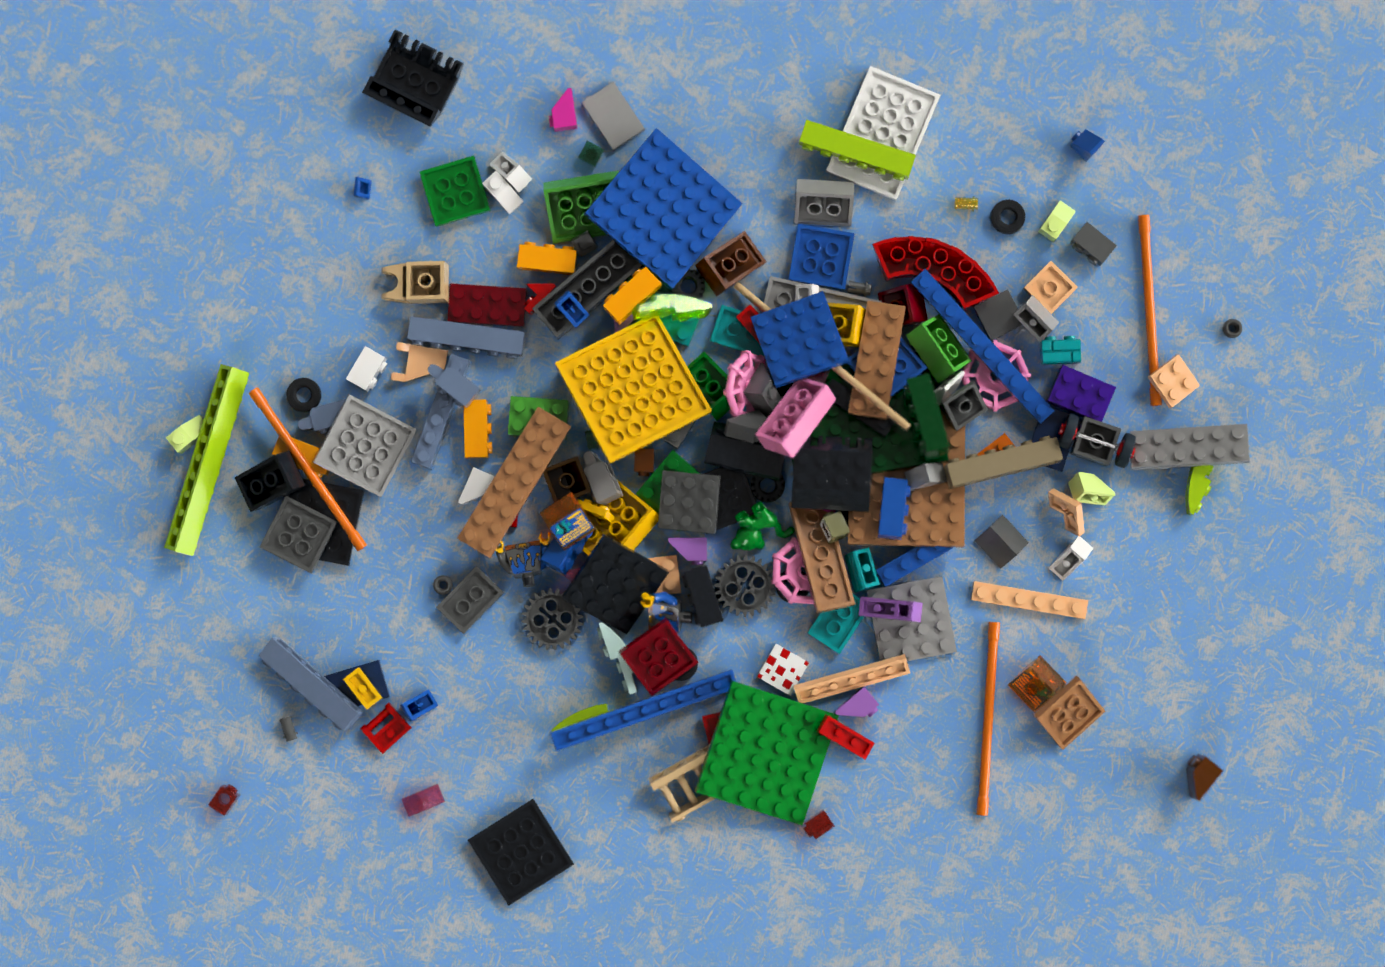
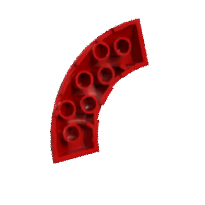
(946, 264)

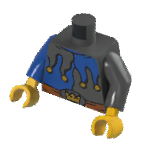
(524, 559)
(664, 605)

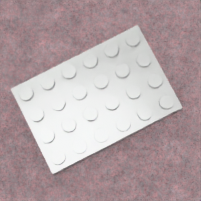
(890, 114)

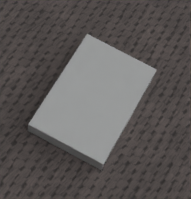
(613, 116)

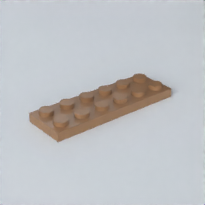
(877, 357)
(821, 561)

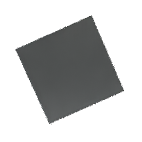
(997, 315)

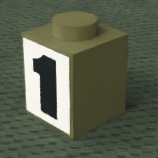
(834, 526)

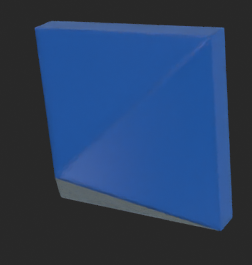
(362, 187)

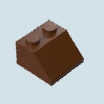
(1201, 775)

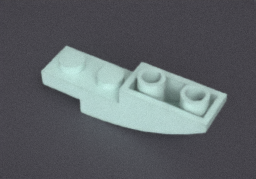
(613, 645)

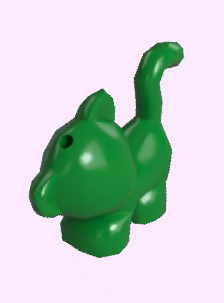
(749, 535)

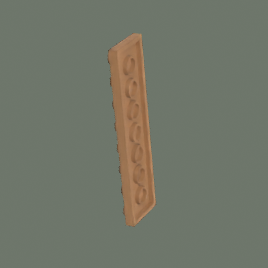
(514, 482)

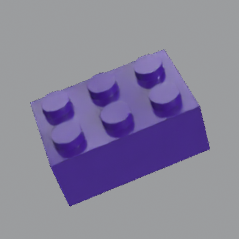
(1080, 394)

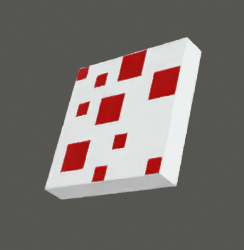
(783, 669)

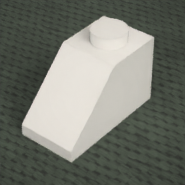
(511, 171)
(502, 192)
(475, 486)
(1071, 558)

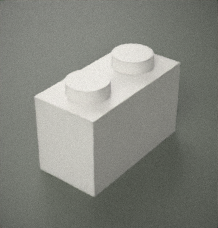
(367, 369)

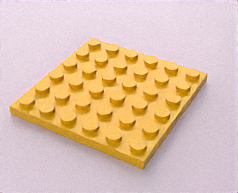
(633, 388)

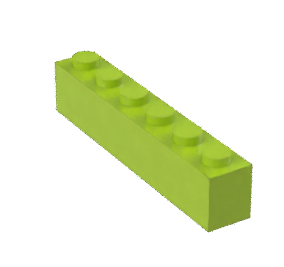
(857, 150)

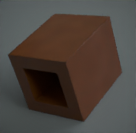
(644, 462)

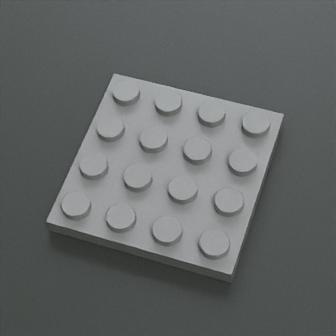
(364, 445)
(915, 639)

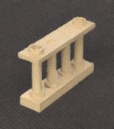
(677, 772)

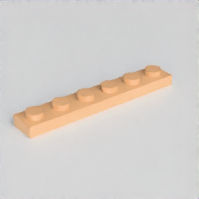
(1029, 600)
(852, 679)

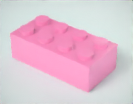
(795, 417)

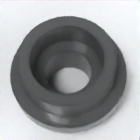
(1238, 328)
(438, 589)

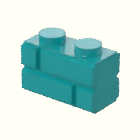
(1060, 351)
(862, 569)

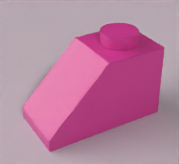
(563, 113)

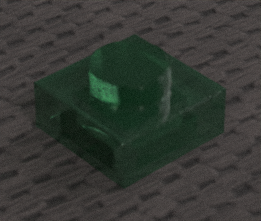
(591, 153)

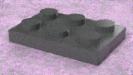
(470, 599)

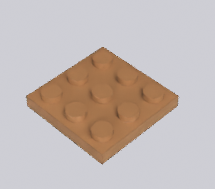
(1069, 712)

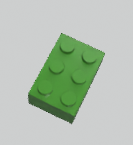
(938, 348)
(524, 407)

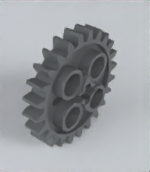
(729, 576)
(541, 633)

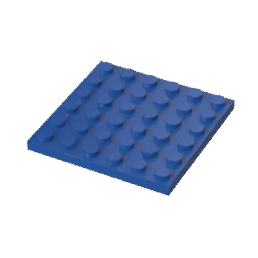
(663, 208)

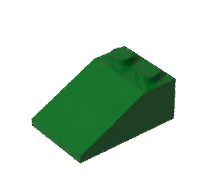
(711, 382)

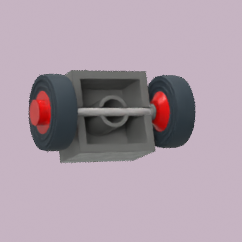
(1096, 441)

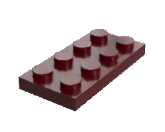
(487, 305)

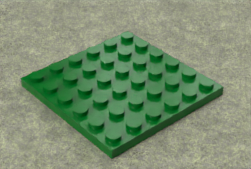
(765, 753)

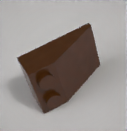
(730, 263)

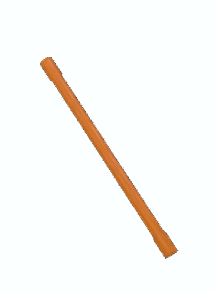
(1144, 231)
(262, 403)
(993, 638)

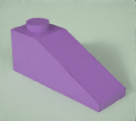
(890, 609)

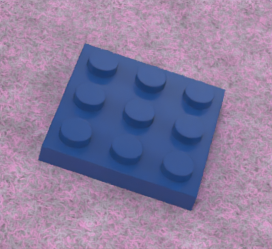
(821, 256)
(907, 366)

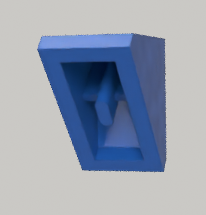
(571, 309)
(419, 705)

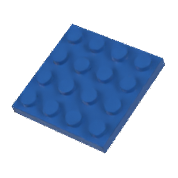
(799, 339)

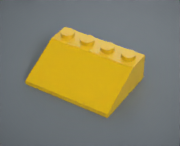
(631, 521)

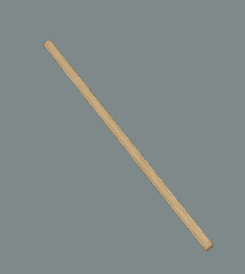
(839, 370)

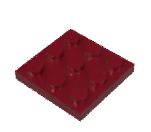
(658, 656)

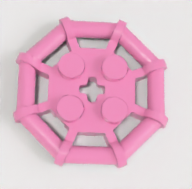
(738, 381)
(985, 381)
(792, 574)

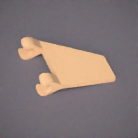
(419, 361)

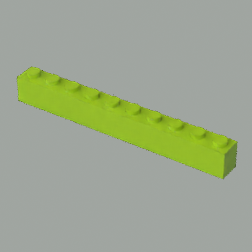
(206, 460)

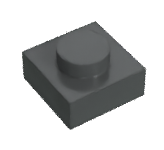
(584, 243)

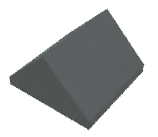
(963, 406)
(1001, 541)

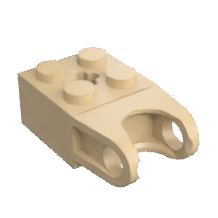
(412, 281)

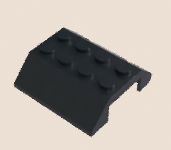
(413, 79)
(832, 475)

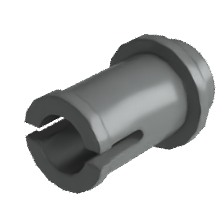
(861, 288)
(288, 729)

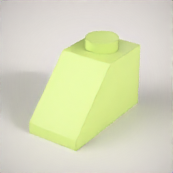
(1056, 221)
(185, 435)
(1090, 489)

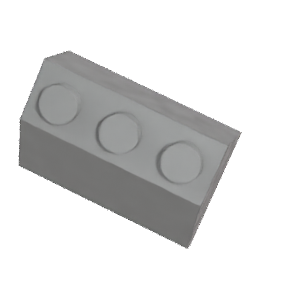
(824, 202)

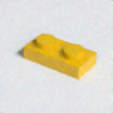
(601, 512)
(362, 688)

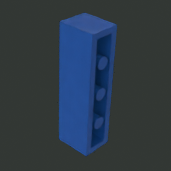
(908, 563)

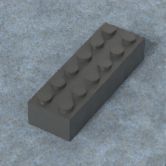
(589, 285)

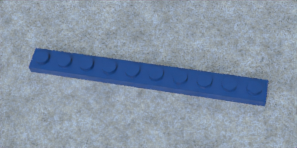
(982, 346)
(642, 710)

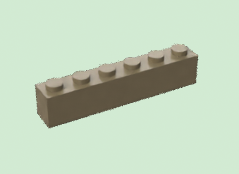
(1003, 462)

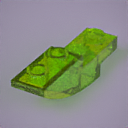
(679, 306)

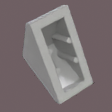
(925, 475)

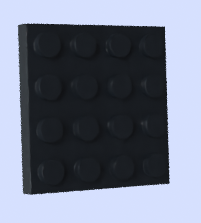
(350, 500)
(613, 583)
(521, 852)

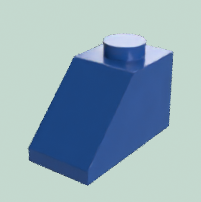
(1086, 144)

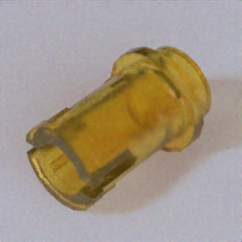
(966, 203)

